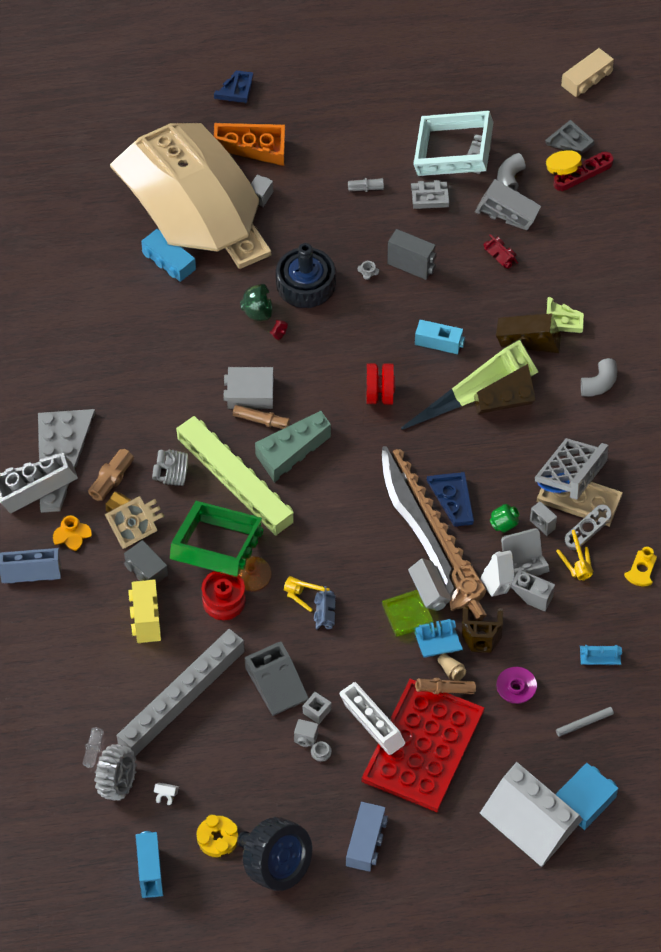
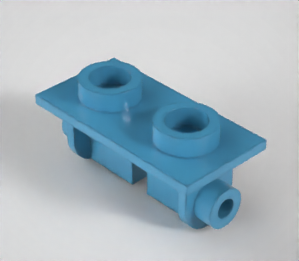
(600, 655)

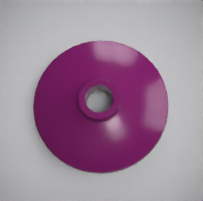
(519, 678)

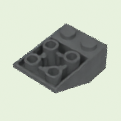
(276, 678)

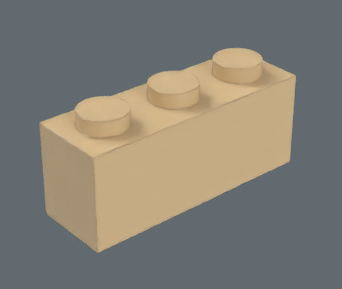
(587, 72)

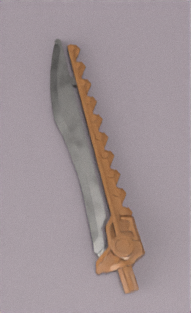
(467, 584)

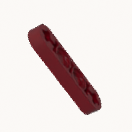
(584, 172)

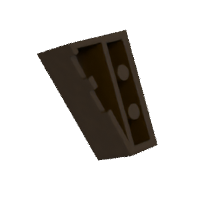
(534, 332)

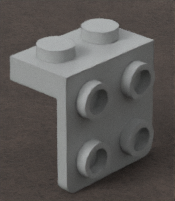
(526, 552)

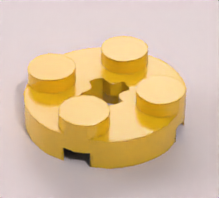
(218, 847)

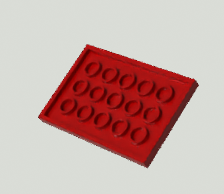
(435, 738)

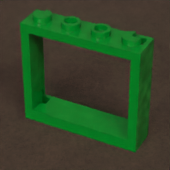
(220, 517)

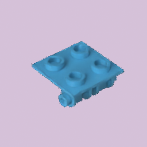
(438, 639)

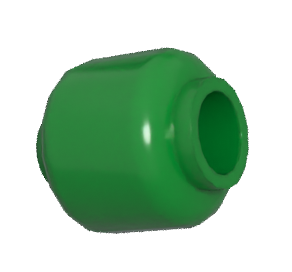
(504, 518)

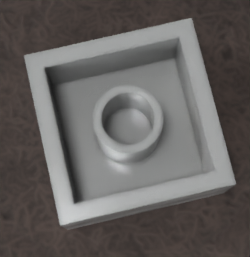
(543, 518)

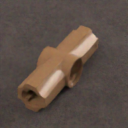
(111, 474)

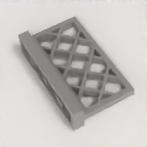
(586, 471)

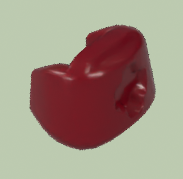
(279, 329)

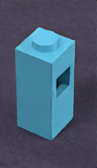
(439, 337)

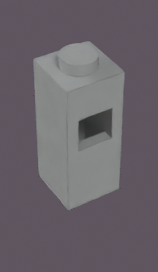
(429, 584)

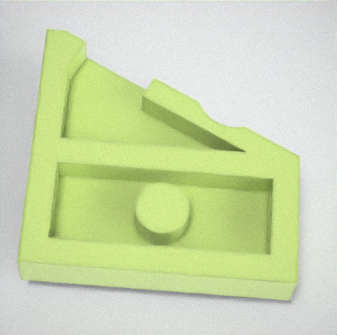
(565, 318)

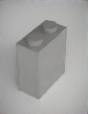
(249, 387)

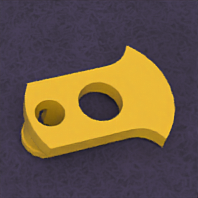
(643, 557)

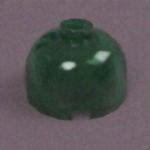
(256, 303)

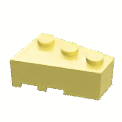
(145, 611)

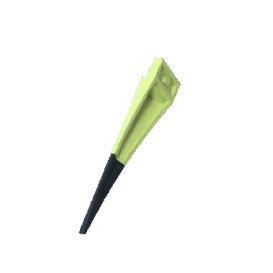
(463, 393)

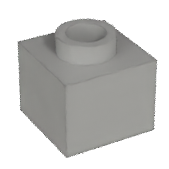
(314, 703)
(305, 733)

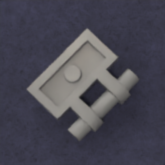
(429, 194)

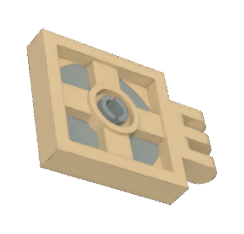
(133, 521)

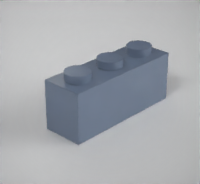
(30, 565)
(366, 837)

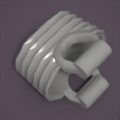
(176, 467)

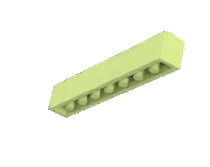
(235, 475)

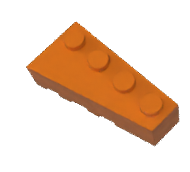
(253, 141)

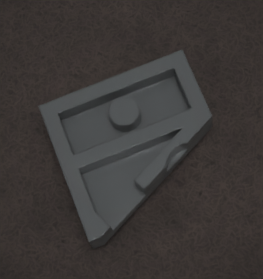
(570, 138)

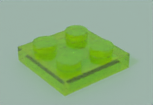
(406, 612)

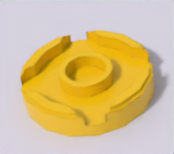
(563, 162)

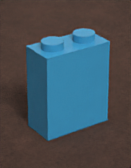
(588, 794)
(149, 864)

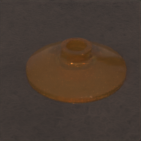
(259, 577)

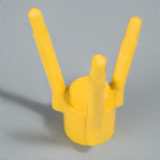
(582, 567)
(296, 586)

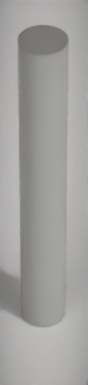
(584, 721)

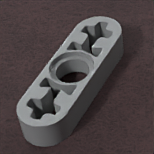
(602, 522)

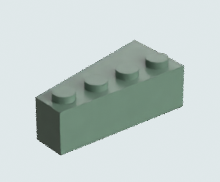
(292, 444)

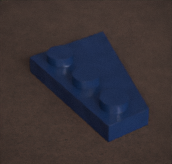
(453, 496)

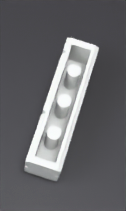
(372, 718)

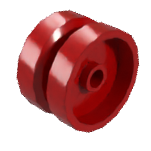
(380, 383)
(223, 595)

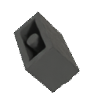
(145, 563)

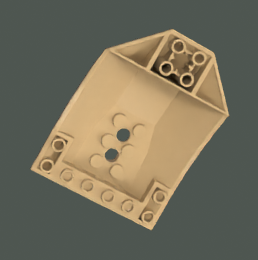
(193, 205)

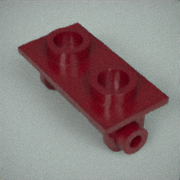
(505, 256)

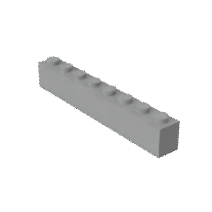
(181, 692)

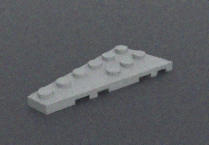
(64, 434)

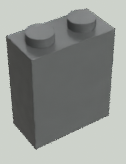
(411, 254)

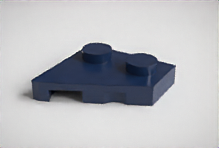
(236, 88)

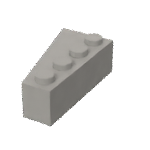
(34, 481)

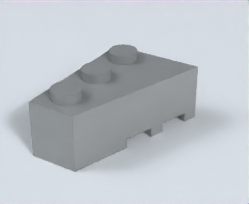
(508, 205)

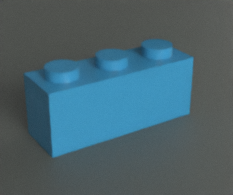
(169, 257)

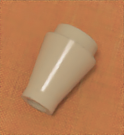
(453, 668)

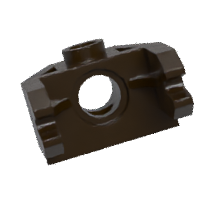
(471, 631)

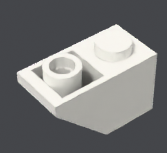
(499, 573)

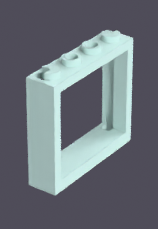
(453, 164)

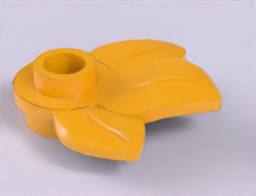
(72, 535)

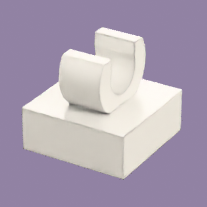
(165, 790)

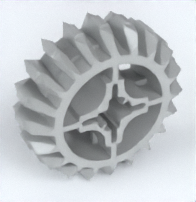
(115, 772)

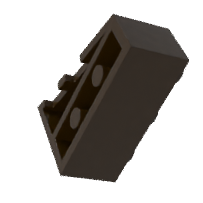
(507, 392)

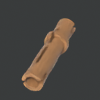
(261, 417)
(439, 686)

